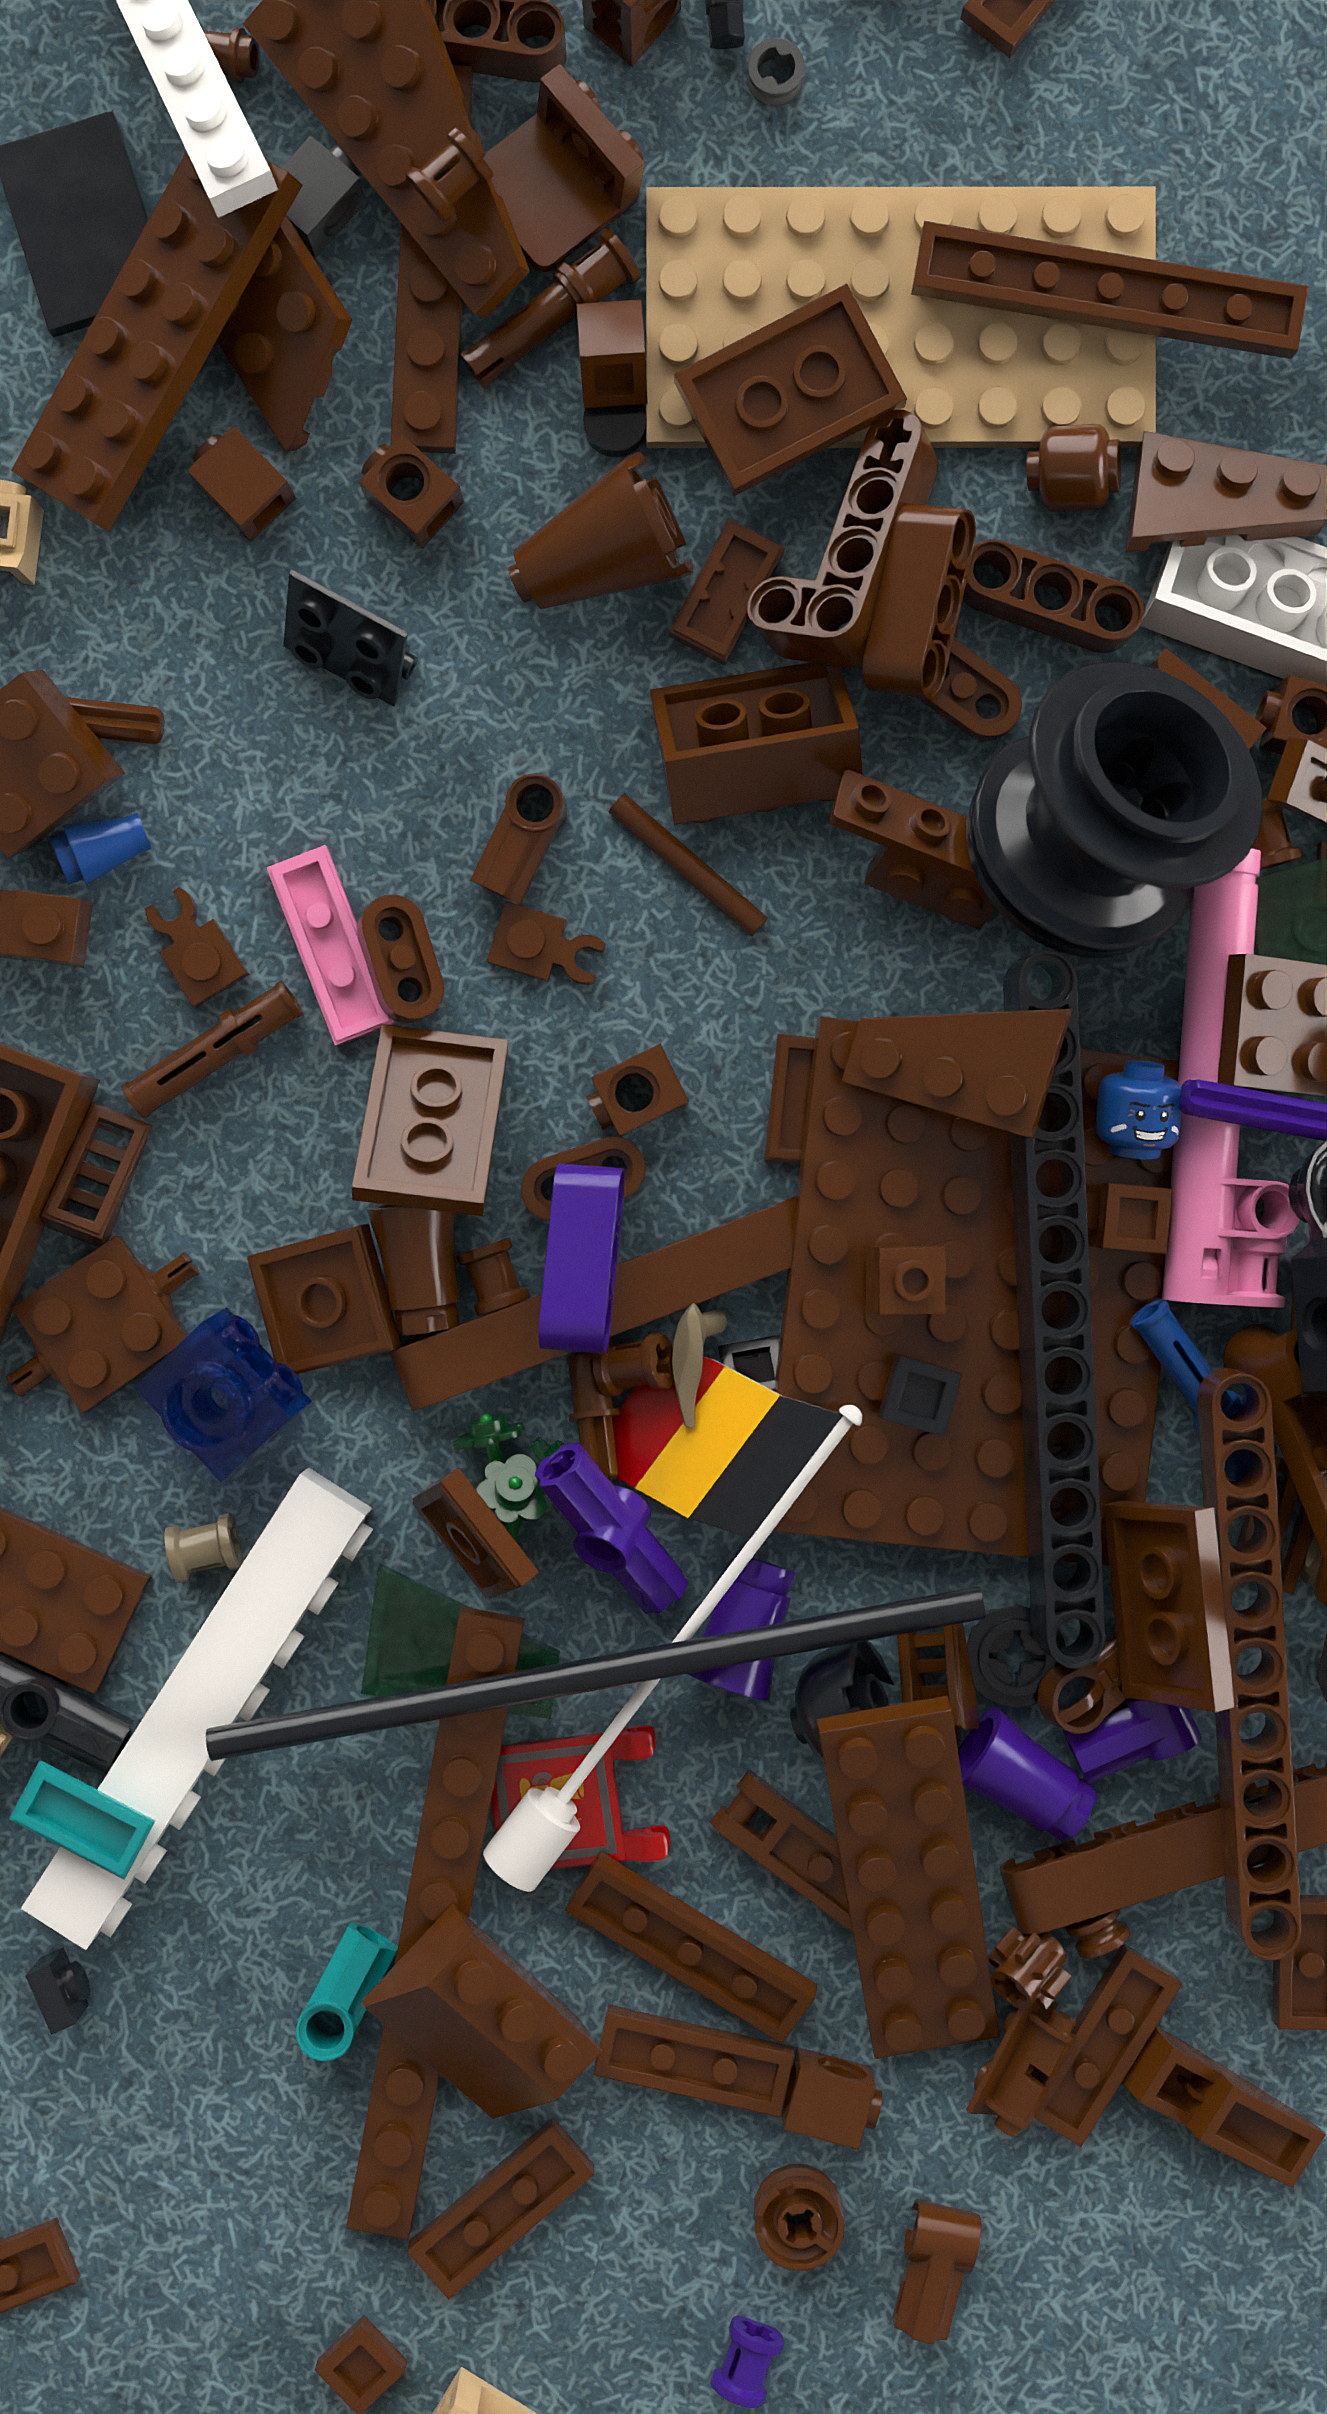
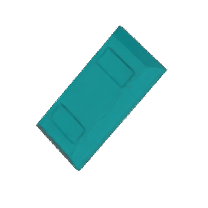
(82, 1819)

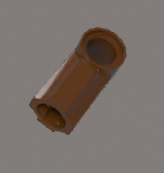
(518, 844)
(937, 2257)

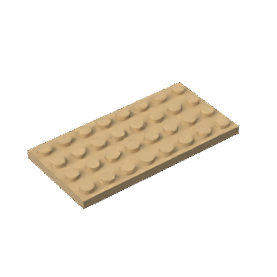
(970, 373)

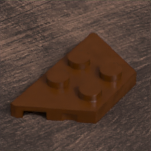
(286, 335)

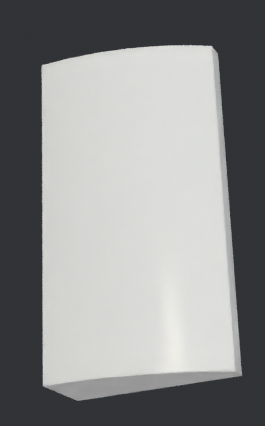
(1247, 602)

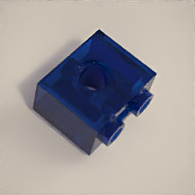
(258, 1390)

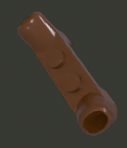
(1297, 1421)

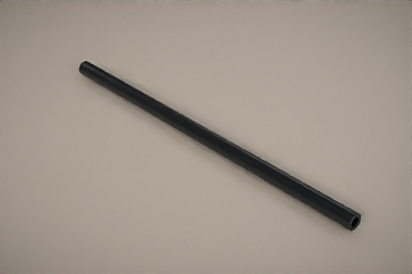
(595, 1673)

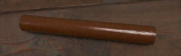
(687, 864)

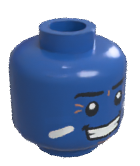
(1139, 1110)

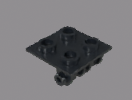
(346, 640)

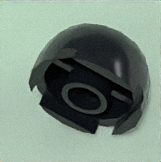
(836, 1684)

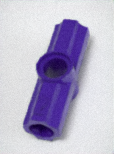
(611, 1528)

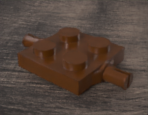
(101, 1324)

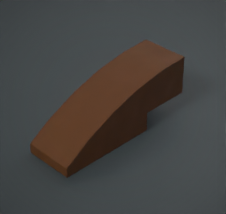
(1222, 2108)

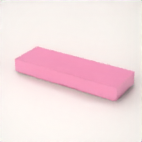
(328, 943)

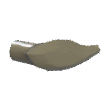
(688, 1355)

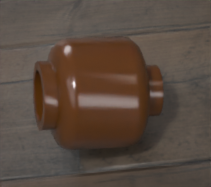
(1075, 468)

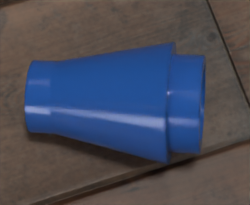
(98, 846)

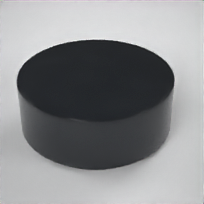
(615, 429)

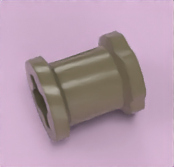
(203, 1547)

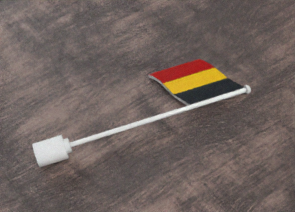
(730, 1472)

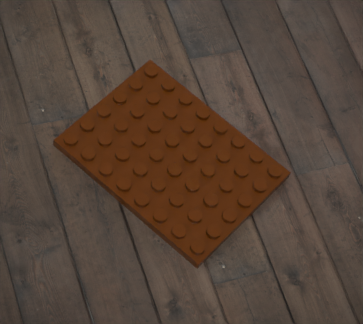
(924, 1177)

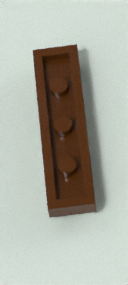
(691, 1947)

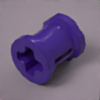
(747, 2362)

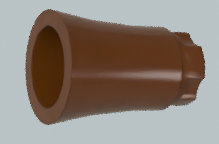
(418, 1266)

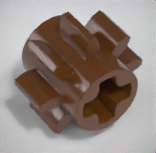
(1028, 1969)

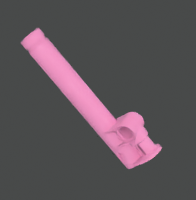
(1213, 1236)

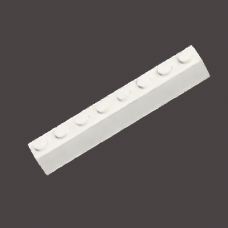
(209, 1689)

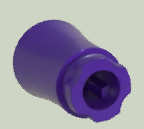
(750, 1602)
(1024, 1777)

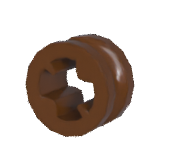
(1099, 1934)

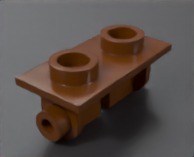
(1005, 2082)

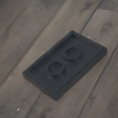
(73, 214)

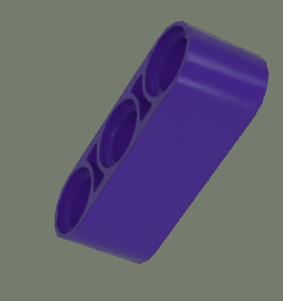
(581, 1258)

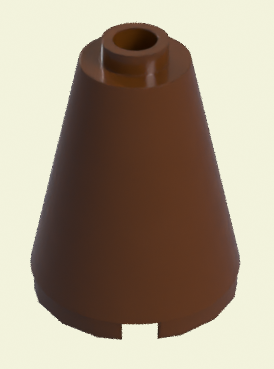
(603, 542)

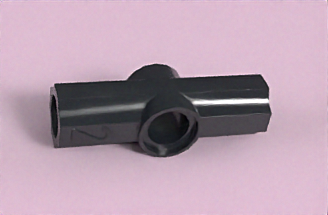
(73, 1720)

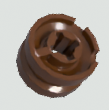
(793, 2191)

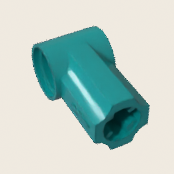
(349, 1976)

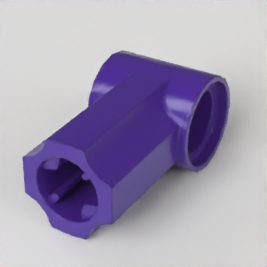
(1132, 1734)

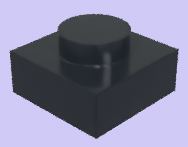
(919, 1395)
(59, 1989)

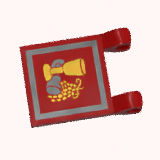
(597, 1799)

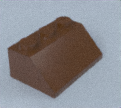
(755, 740)
(482, 2019)

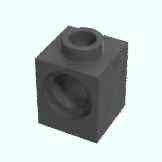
(328, 194)

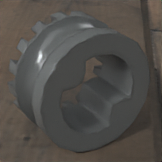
(784, 54)

